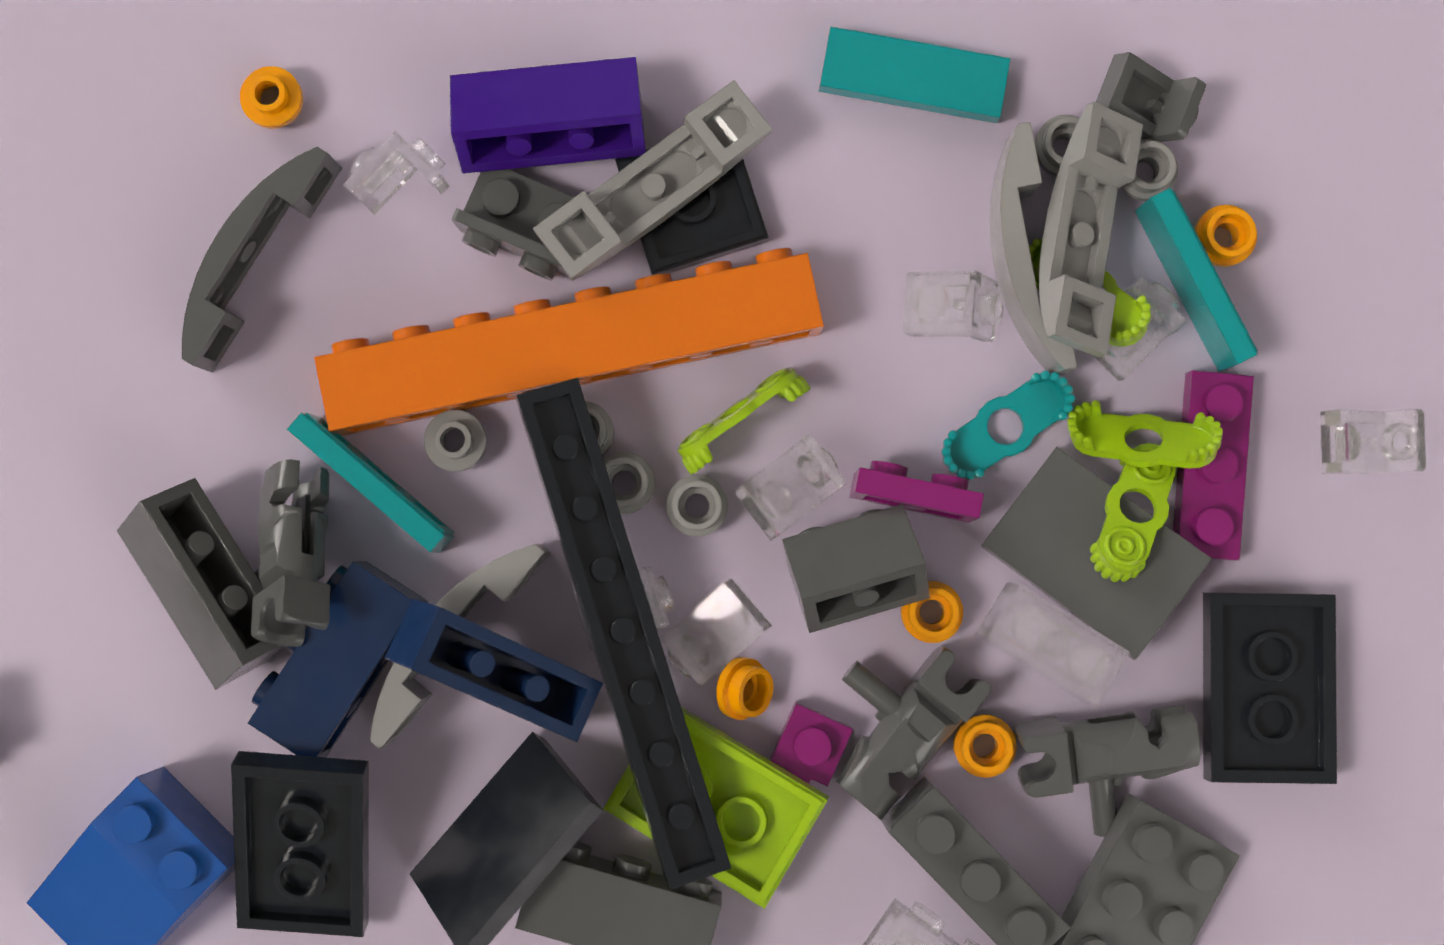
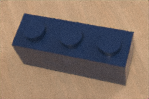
(336, 666)
(493, 669)

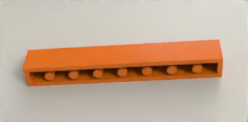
(587, 339)

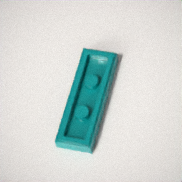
(914, 75)
(1195, 280)
(372, 482)

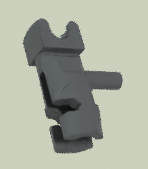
(291, 556)
(908, 729)
(1104, 753)

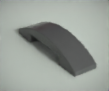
(296, 184)

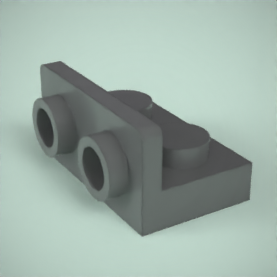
(503, 216)

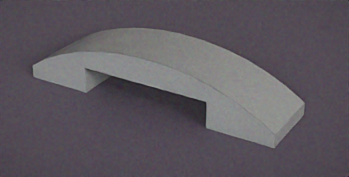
(1014, 179)
(655, 184)
(1079, 228)
(405, 696)

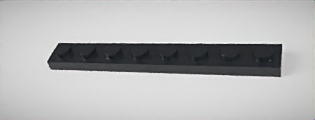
(623, 633)

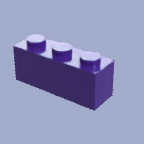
(547, 115)

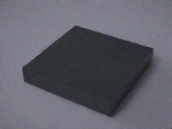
(708, 227)

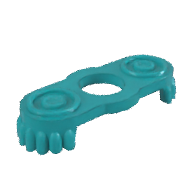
(1037, 404)

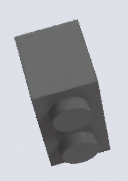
(856, 567)

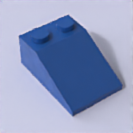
(137, 867)

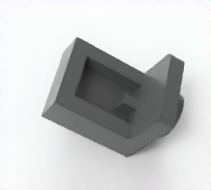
(1151, 98)

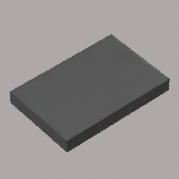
(1049, 542)

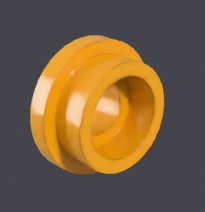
(280, 112)
(1240, 227)
(948, 622)
(744, 689)
(1001, 755)

